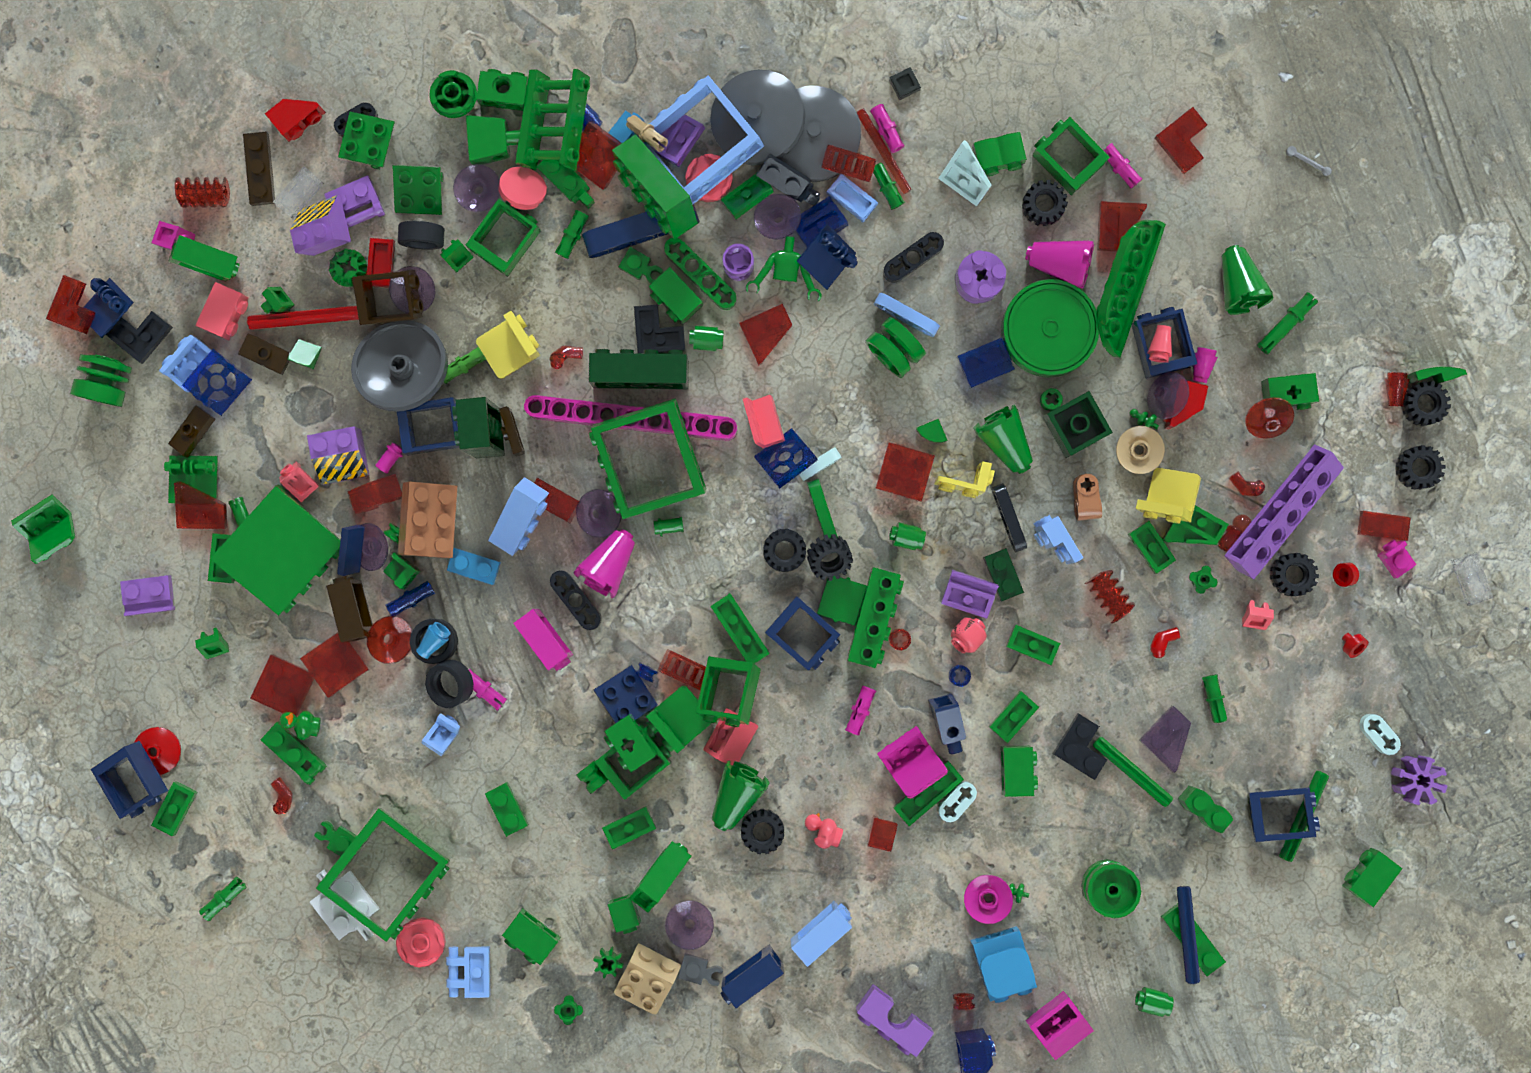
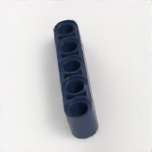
(622, 234)

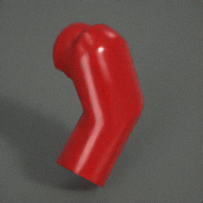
(1161, 641)

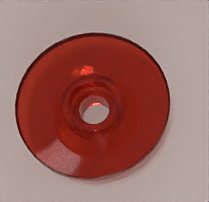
(1269, 410)
(398, 644)

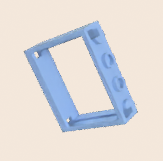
(728, 162)

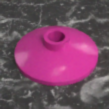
(985, 911)

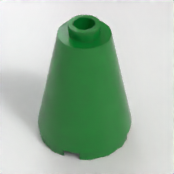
(1243, 282)
(1006, 438)
(737, 794)

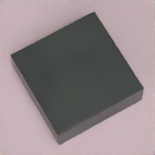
(905, 83)

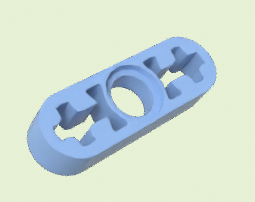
(906, 314)

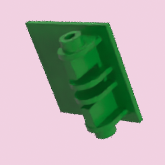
(366, 139)
(417, 189)
(194, 471)

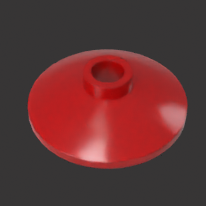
(167, 748)

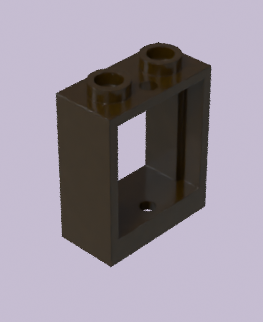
(366, 303)
(349, 609)

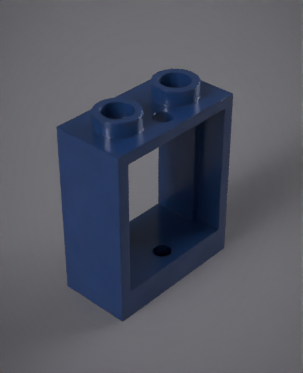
(1167, 314)
(407, 432)
(830, 644)
(114, 787)
(1257, 819)
(751, 977)

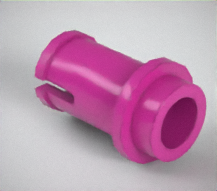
(389, 457)

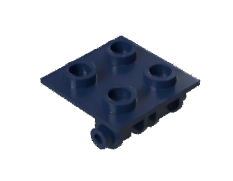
(827, 257)
(108, 303)
(625, 695)

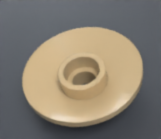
(1152, 452)

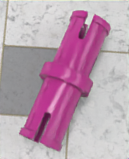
(887, 128)
(1122, 166)
(485, 691)
(860, 710)

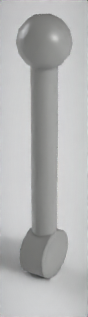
(1292, 151)

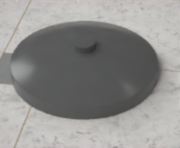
(770, 108)
(827, 121)
(399, 365)

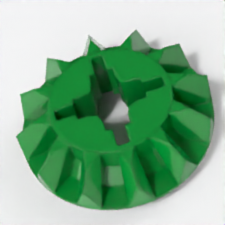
(343, 257)

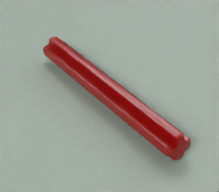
(302, 317)

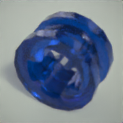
(646, 672)
(952, 674)

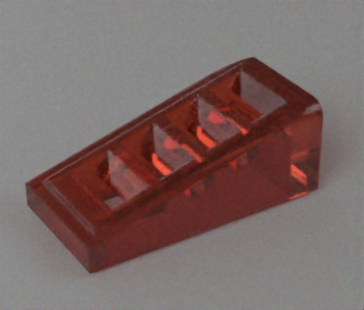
(867, 168)
(688, 662)

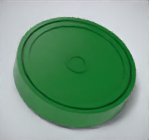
(1050, 328)

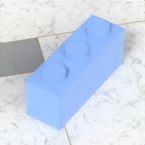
(519, 517)

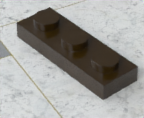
(259, 168)

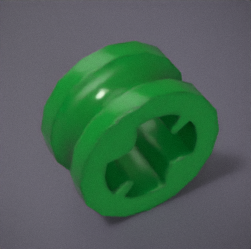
(1050, 392)
(392, 532)

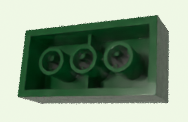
(639, 370)
(478, 427)

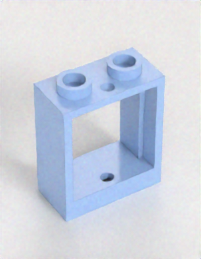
(821, 932)

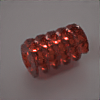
(202, 194)
(1111, 595)

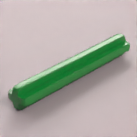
(1133, 771)
(1300, 824)

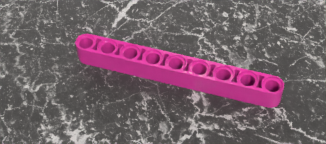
(598, 408)

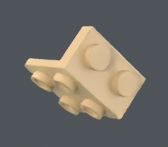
(647, 979)

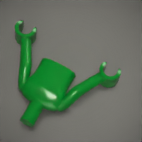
(785, 268)

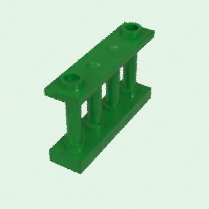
(533, 119)

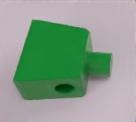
(489, 139)

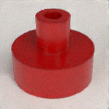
(1346, 574)
(1354, 644)

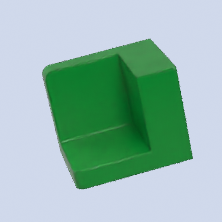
(401, 571)

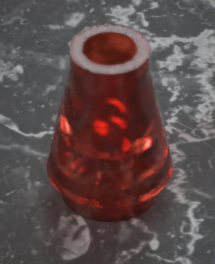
(1396, 387)

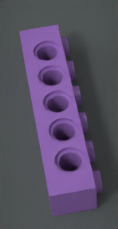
(1284, 511)

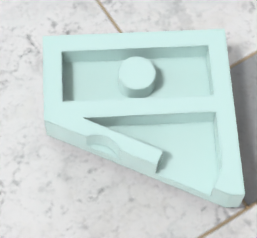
(966, 175)

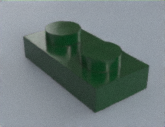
(1003, 574)

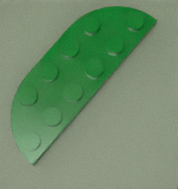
(1126, 283)

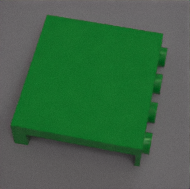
(278, 551)

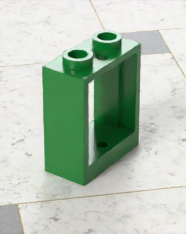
(1057, 172)
(485, 227)
(204, 259)
(709, 685)
(615, 777)
(660, 876)

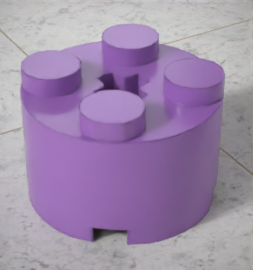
(973, 265)

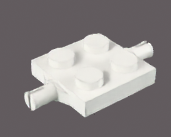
(338, 919)

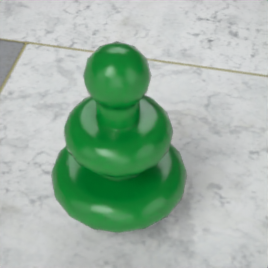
(1143, 418)
(1019, 893)

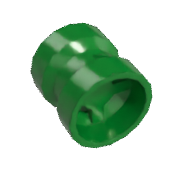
(592, 777)

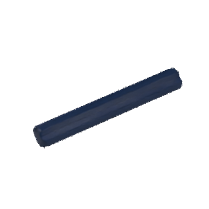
(1188, 935)

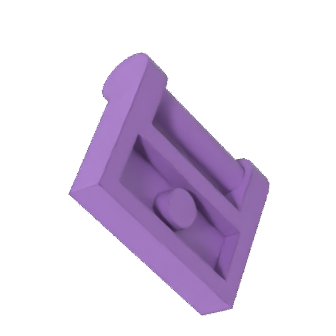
(357, 195)

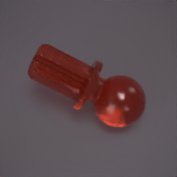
(1234, 531)

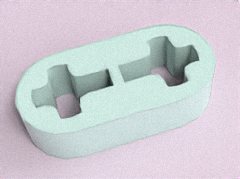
(823, 462)
(1384, 730)
(962, 805)

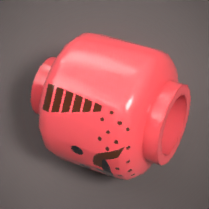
(968, 635)

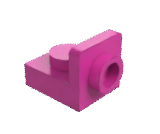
(167, 233)
(1396, 558)

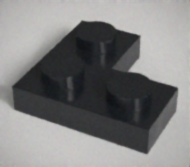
(651, 336)
(140, 341)
(1074, 747)

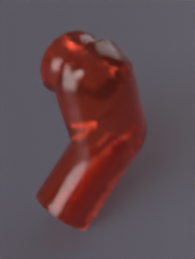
(563, 353)
(1247, 488)
(284, 797)

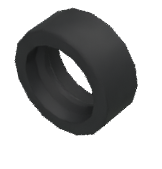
(421, 235)
(415, 641)
(437, 692)

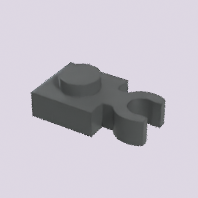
(695, 969)

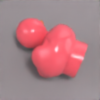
(828, 831)

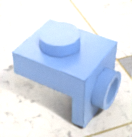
(441, 734)

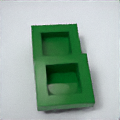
(1439, 374)

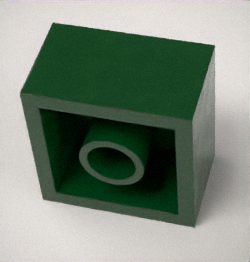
(1077, 424)

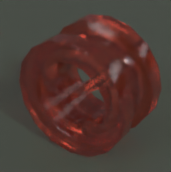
(893, 634)
(963, 1001)

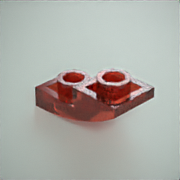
(375, 493)

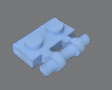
(476, 972)

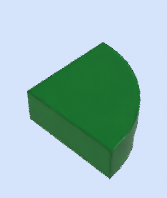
(932, 432)

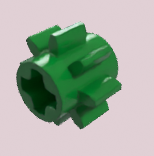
(609, 955)

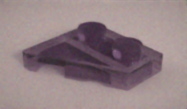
(1168, 737)

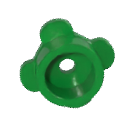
(1210, 581)
(568, 1017)

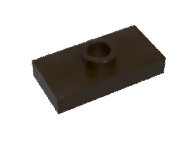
(264, 354)
(191, 431)
(510, 431)

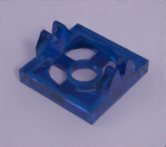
(218, 406)
(781, 479)

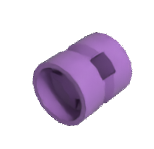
(738, 262)

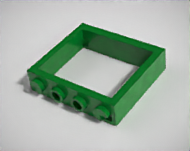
(684, 443)
(345, 859)

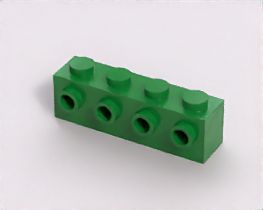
(874, 617)

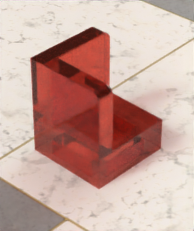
(881, 834)

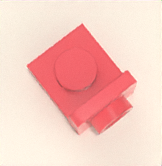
(297, 481)

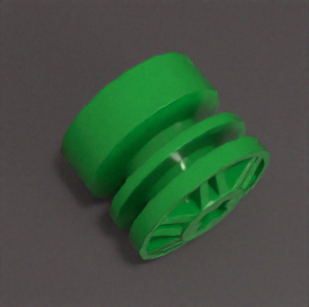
(101, 380)

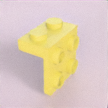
(508, 346)
(982, 479)
(1171, 496)

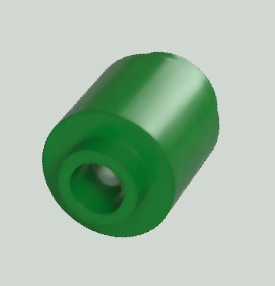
(706, 338)
(907, 536)
(1154, 1002)

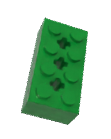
(654, 187)

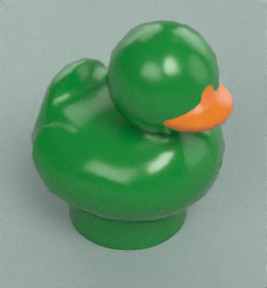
(304, 725)

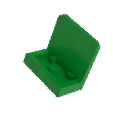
(46, 527)
(677, 719)

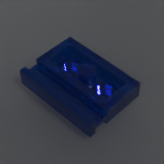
(816, 217)
(985, 363)

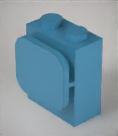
(1004, 964)

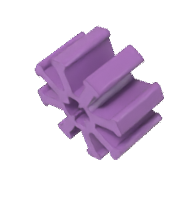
(1416, 769)

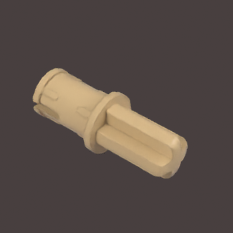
(646, 133)

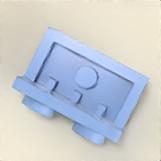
(185, 360)

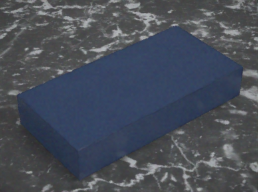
(350, 550)

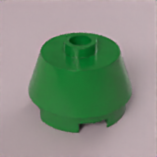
(453, 94)

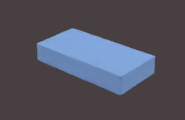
(852, 198)

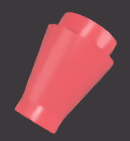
(1161, 346)

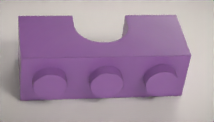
(909, 1035)

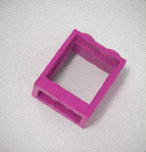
(544, 640)

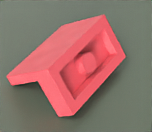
(764, 421)
(730, 742)

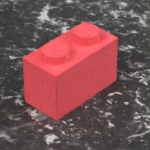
(222, 311)

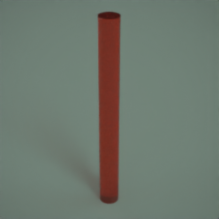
(883, 150)

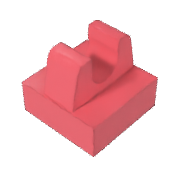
(1257, 617)

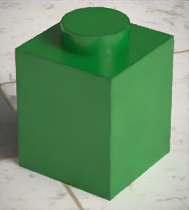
(624, 914)

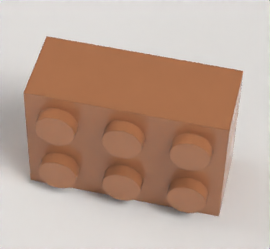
(427, 520)

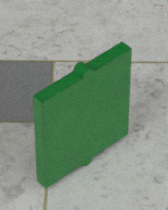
(842, 600)

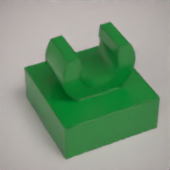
(456, 255)
(276, 300)
(212, 645)

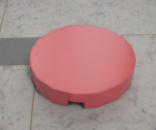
(698, 166)
(522, 188)
(420, 942)

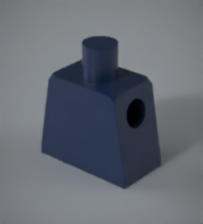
(946, 715)

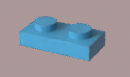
(473, 566)

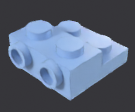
(1052, 533)

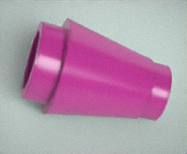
(1206, 360)

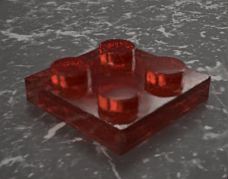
(596, 155)
(905, 472)
(334, 665)
(282, 685)

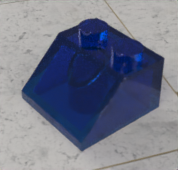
(975, 1051)

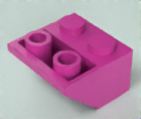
(1059, 1025)

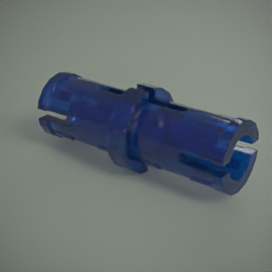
(410, 599)

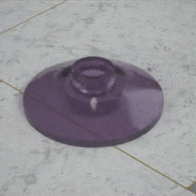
(471, 178)
(773, 207)
(426, 290)
(1168, 395)
(607, 518)
(374, 548)
(687, 937)

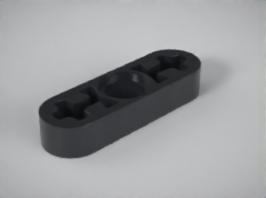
(931, 252)
(1009, 517)
(569, 582)

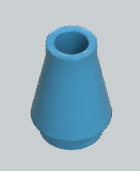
(433, 639)

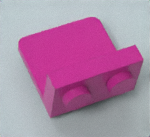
(912, 762)

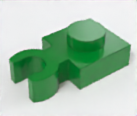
(637, 264)
(338, 840)

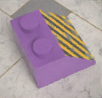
(320, 227)
(338, 455)

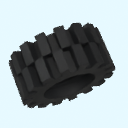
(1051, 190)
(1438, 396)
(1434, 464)
(777, 537)
(825, 547)
(1304, 564)
(762, 846)

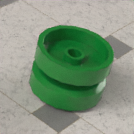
(895, 347)
(1110, 903)

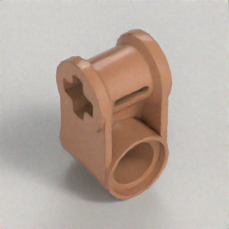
(1087, 501)

